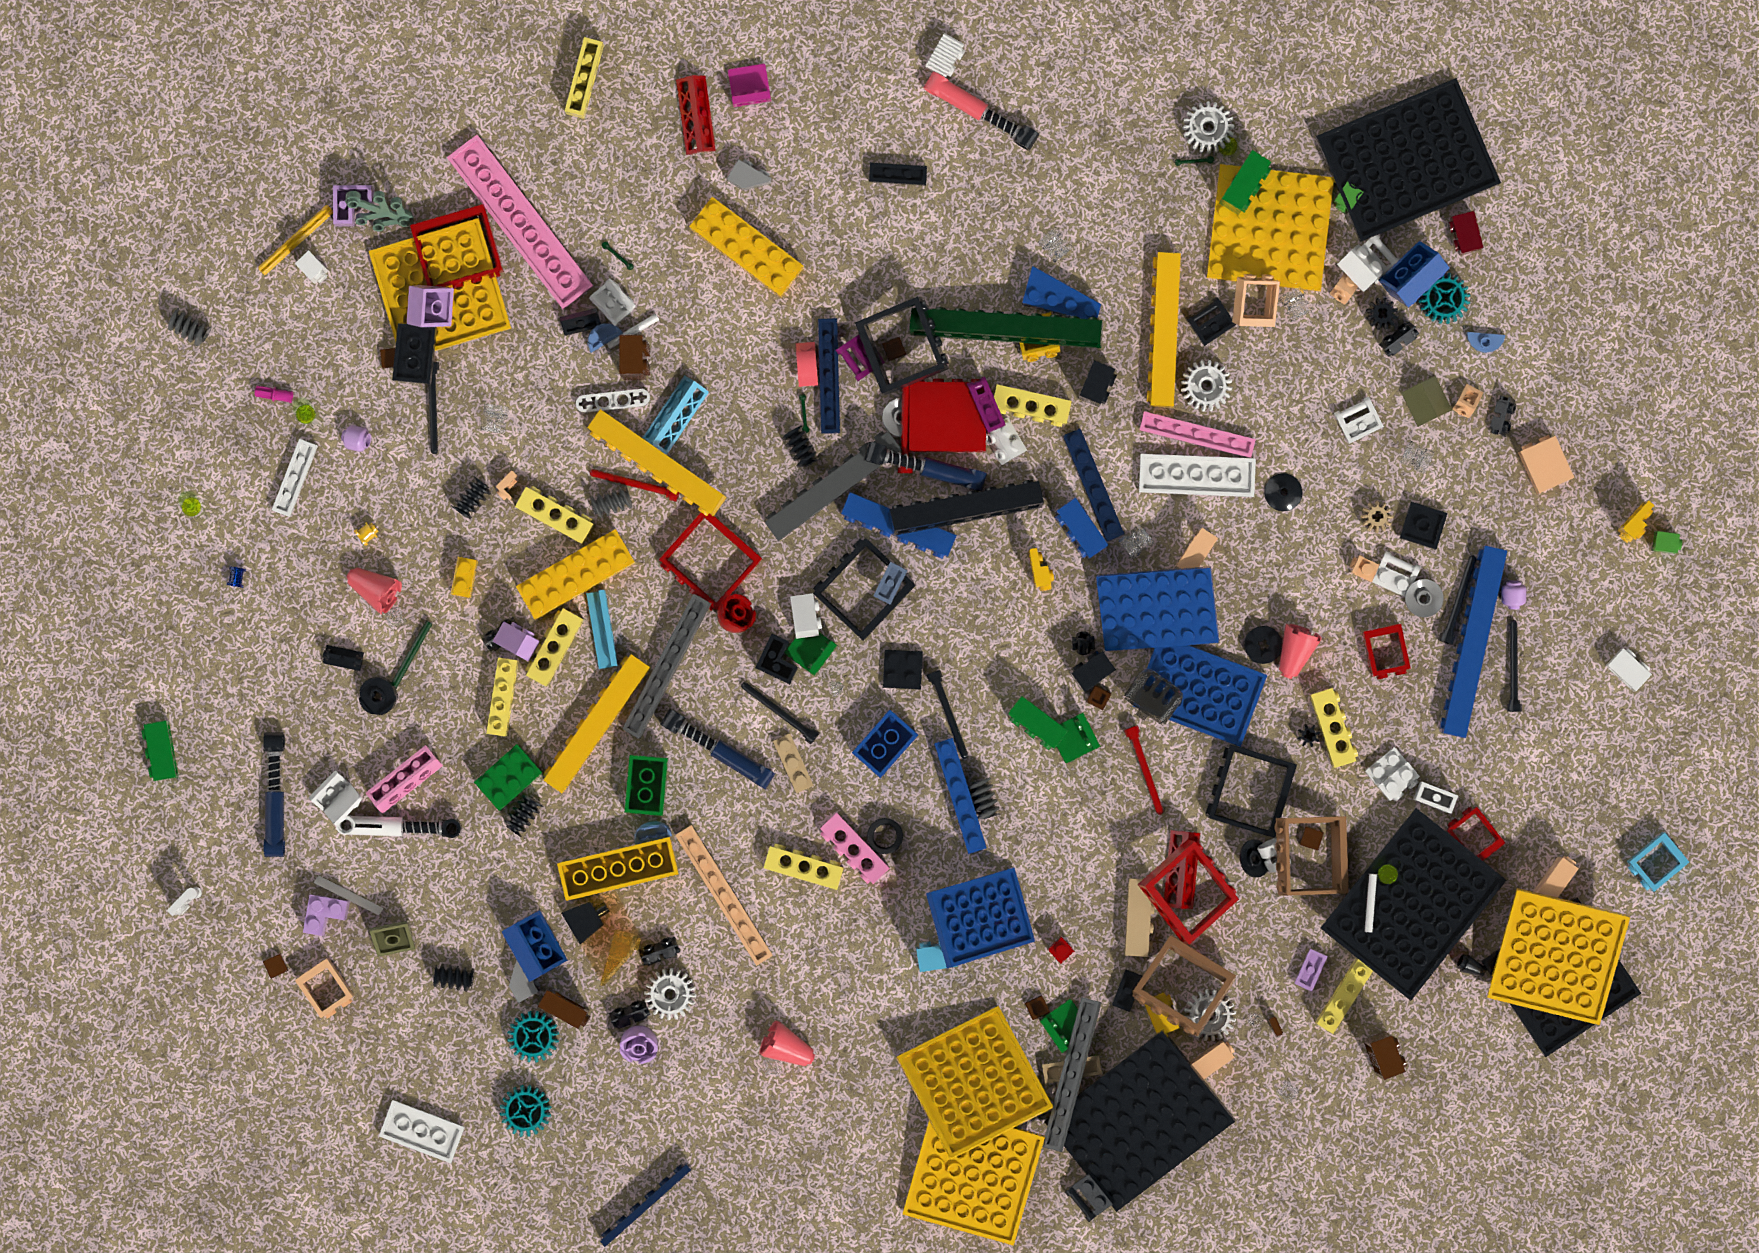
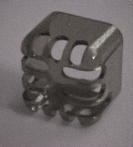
(1150, 702)

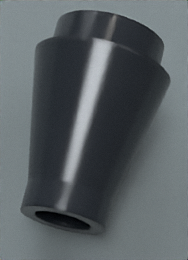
(1469, 965)

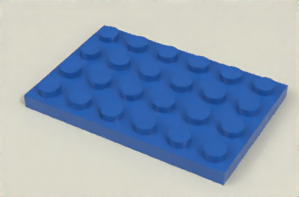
(1158, 608)
(1215, 691)
(980, 917)

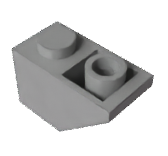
(746, 177)
(521, 986)

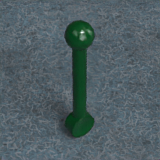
(1210, 159)
(605, 245)
(802, 397)

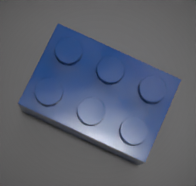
(1414, 274)
(1080, 529)
(885, 743)
(534, 945)

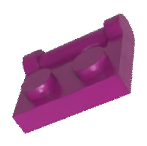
(858, 349)

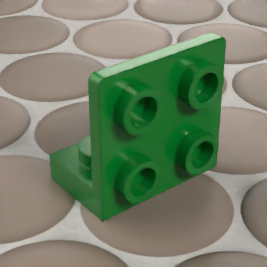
(811, 652)
(1078, 740)
(1060, 1024)

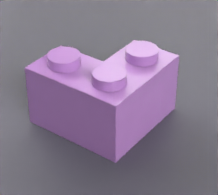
(341, 212)
(516, 641)
(320, 909)

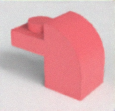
(806, 364)

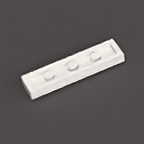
(294, 478)

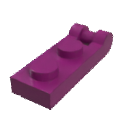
(986, 405)

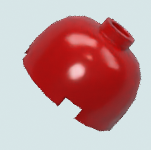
(735, 614)

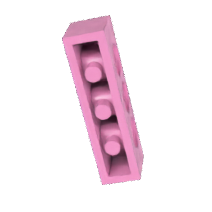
(404, 779)
(828, 833)

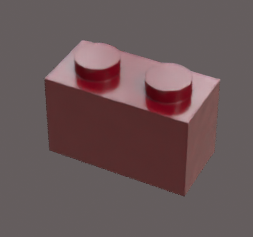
(1466, 233)

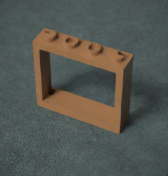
(1338, 855)
(1197, 959)

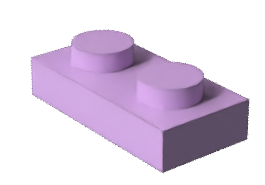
(1310, 969)

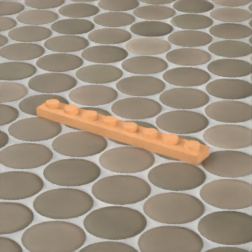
(724, 895)

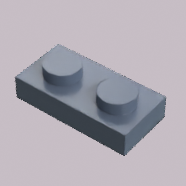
(890, 583)

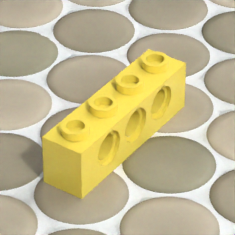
(584, 78)
(1061, 406)
(526, 504)
(573, 624)
(502, 697)
(1319, 700)
(773, 863)
(1344, 996)

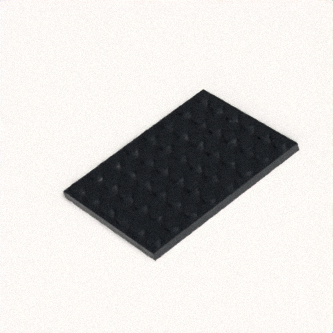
(1408, 159)
(1422, 912)
(1143, 1119)

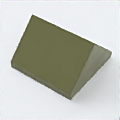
(1426, 401)
(392, 938)

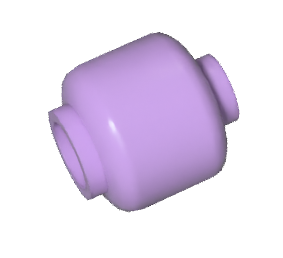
(356, 438)
(1513, 594)

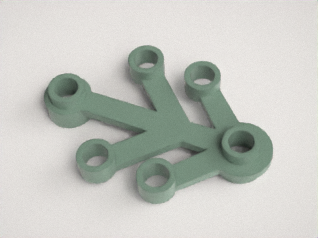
(401, 217)

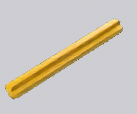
(295, 239)

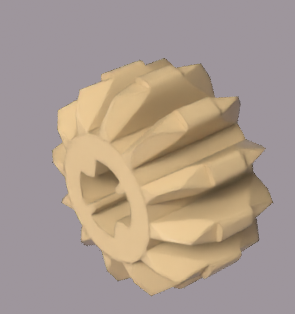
(1372, 511)

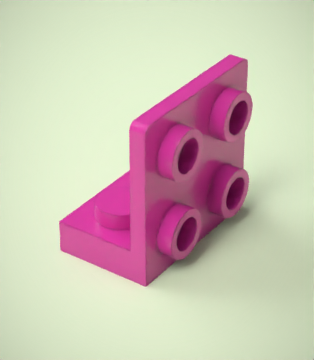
(749, 85)

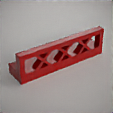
(699, 114)
(1186, 873)

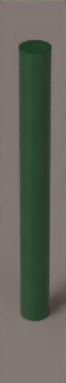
(411, 654)

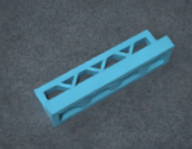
(672, 412)
(602, 629)

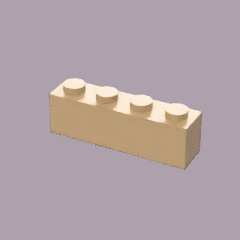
(1138, 921)

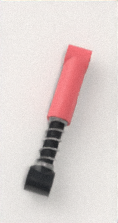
(978, 109)

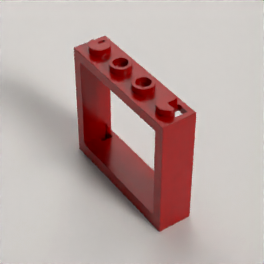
(453, 218)
(682, 579)
(1164, 909)

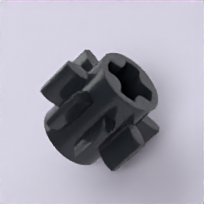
(1083, 643)
(1303, 732)

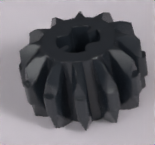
(1374, 313)

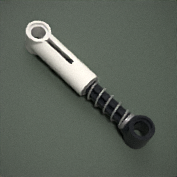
(397, 826)

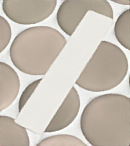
(348, 895)

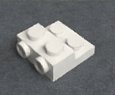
(1392, 774)

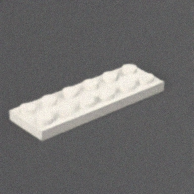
(1197, 475)

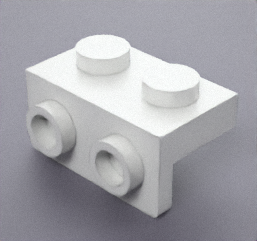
(612, 302)
(1005, 442)

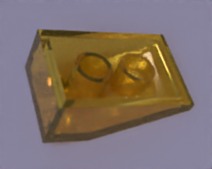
(622, 948)

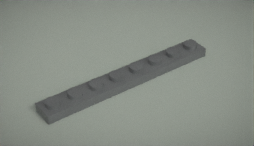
(666, 666)
(1071, 1074)

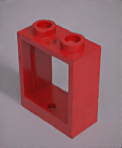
(1368, 647)
(1467, 813)

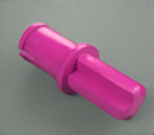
(274, 394)

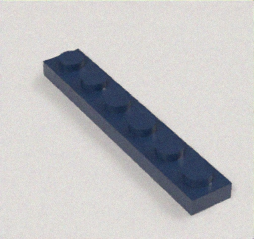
(829, 376)
(1093, 485)
(638, 1209)

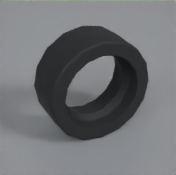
(870, 836)

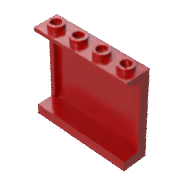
(945, 417)

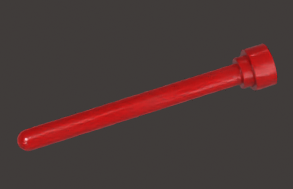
(905, 428)
(634, 483)
(1133, 734)

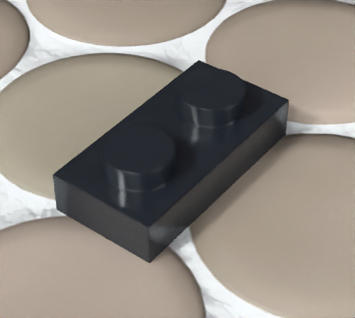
(580, 321)
(1124, 995)

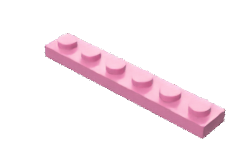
(1197, 434)

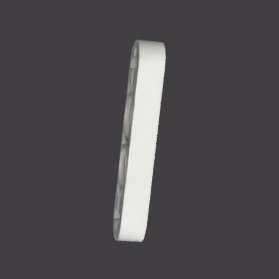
(613, 404)

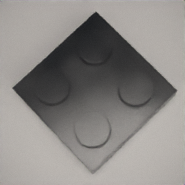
(1423, 525)
(902, 669)

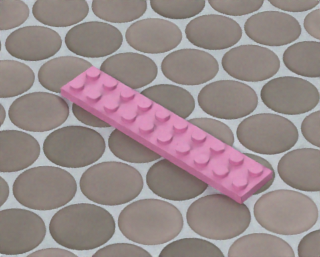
(520, 221)

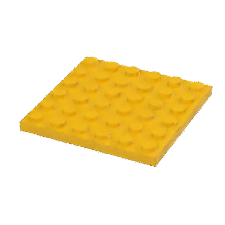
(1277, 234)
(450, 255)
(1558, 956)
(974, 1082)
(979, 1189)

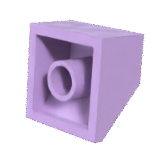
(430, 306)

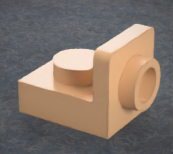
(1468, 401)
(509, 481)
(1363, 568)

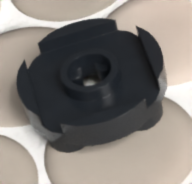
(1253, 649)
(378, 706)

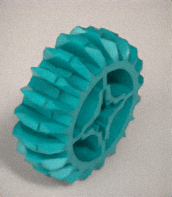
(1450, 305)
(521, 1048)
(521, 1102)

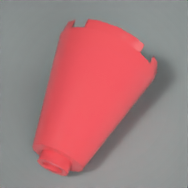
(374, 588)
(1296, 649)
(786, 1046)

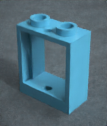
(1671, 848)

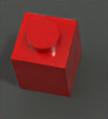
(1060, 950)

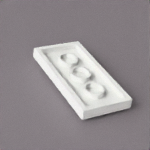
(421, 1131)

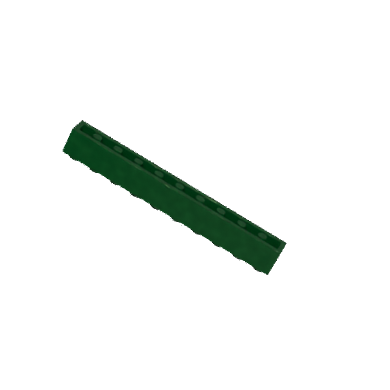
(1011, 327)

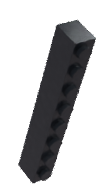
(965, 508)

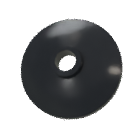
(1276, 499)
(1251, 860)

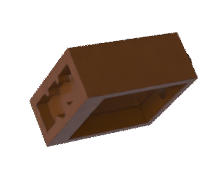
(564, 1009)

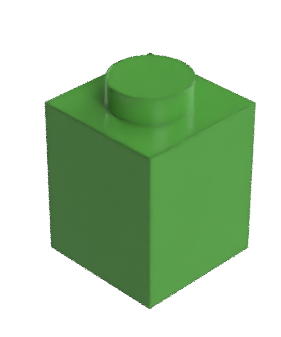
(1350, 195)
(1666, 542)

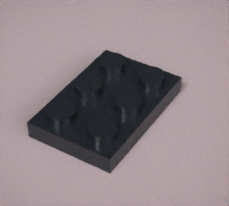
(414, 354)

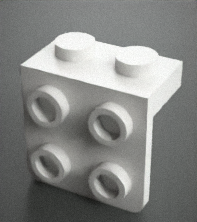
(336, 797)

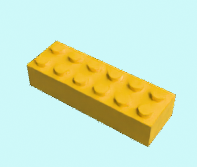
(746, 247)
(575, 574)
(618, 868)

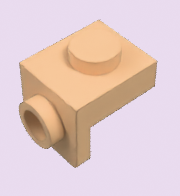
(1344, 289)

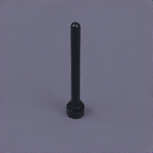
(433, 410)
(1447, 635)
(935, 679)
(1514, 704)
(808, 733)

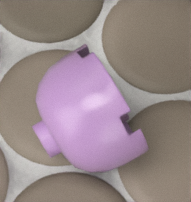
(639, 1044)

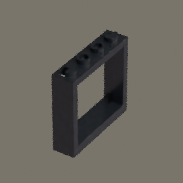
(873, 355)
(834, 572)
(1281, 800)

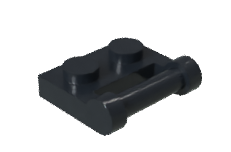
(1215, 326)
(1094, 1193)

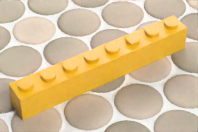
(1164, 329)
(656, 462)
(596, 724)

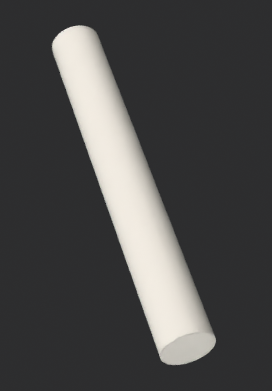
(635, 329)
(1370, 902)

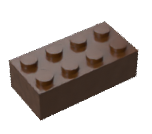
(632, 357)
(1384, 1055)

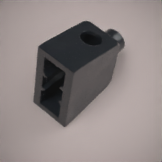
(585, 919)

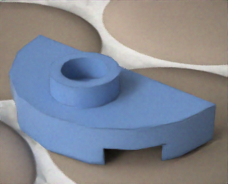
(602, 335)
(1485, 342)
(651, 831)

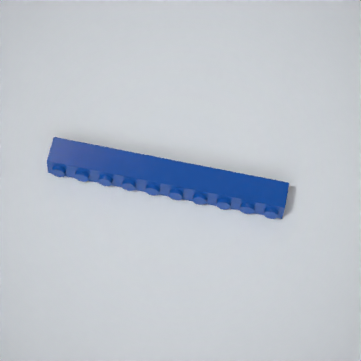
(1474, 641)

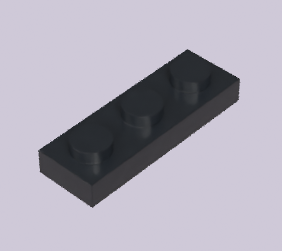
(898, 174)

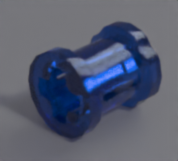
(236, 577)

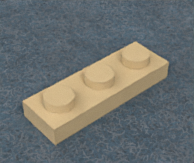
(793, 763)
(1053, 1070)

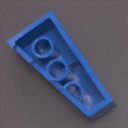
(1053, 296)

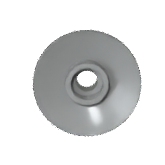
(890, 415)
(1431, 591)

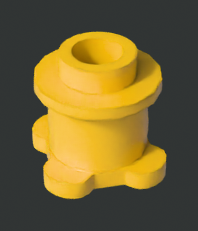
(366, 533)

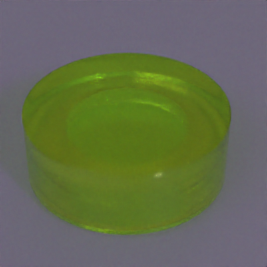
(1230, 148)
(305, 414)
(191, 507)
(1387, 874)

